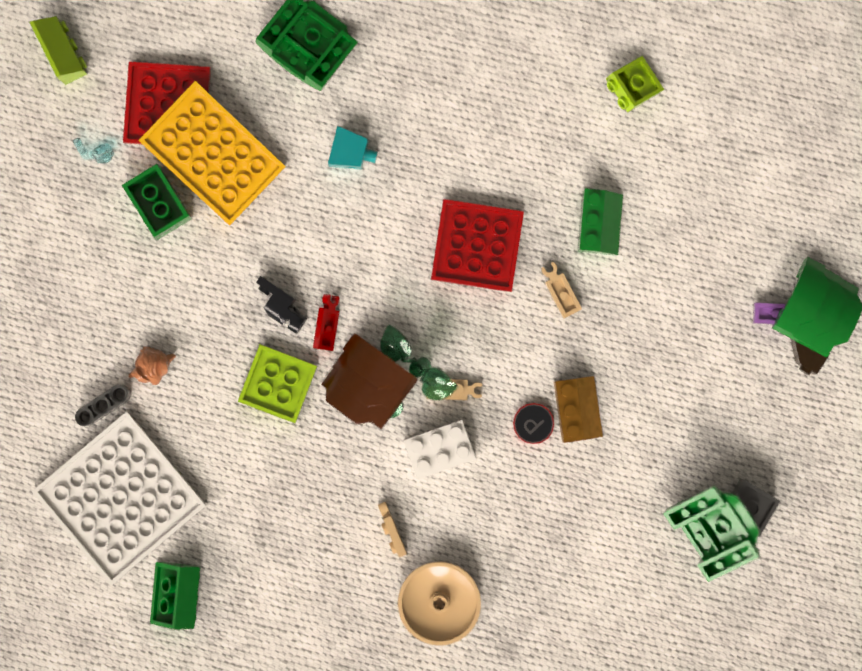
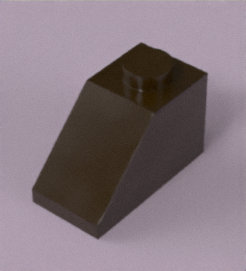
(808, 360)

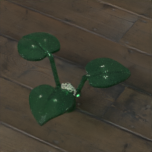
(435, 381)

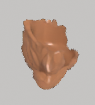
(151, 365)

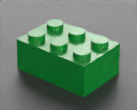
(156, 202)

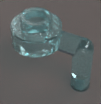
(101, 154)

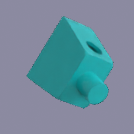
(350, 150)

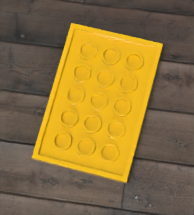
(212, 153)

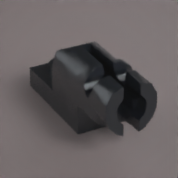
(280, 305)

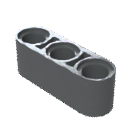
(93, 406)

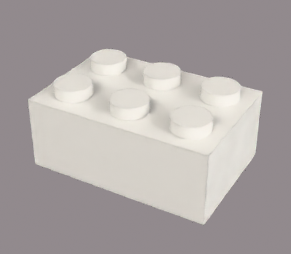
(439, 449)

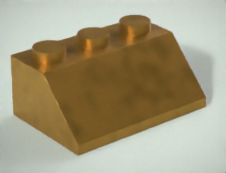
(578, 409)

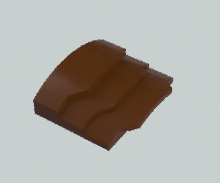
(367, 384)

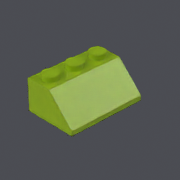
(59, 49)

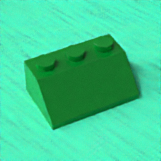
(600, 222)
(175, 595)

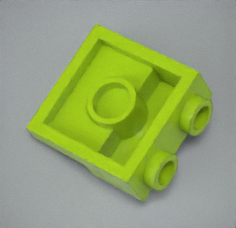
(634, 84)

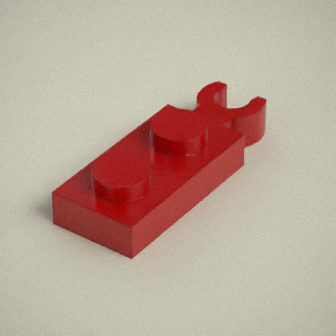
(327, 324)

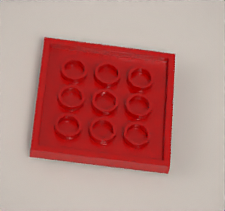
(153, 90)
(477, 245)

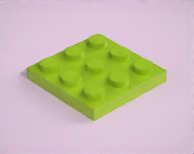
(277, 383)

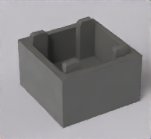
(758, 502)

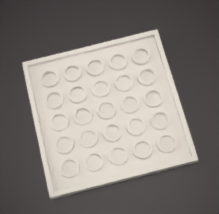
(119, 498)

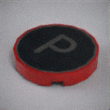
(533, 423)

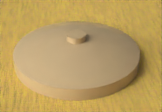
(439, 603)

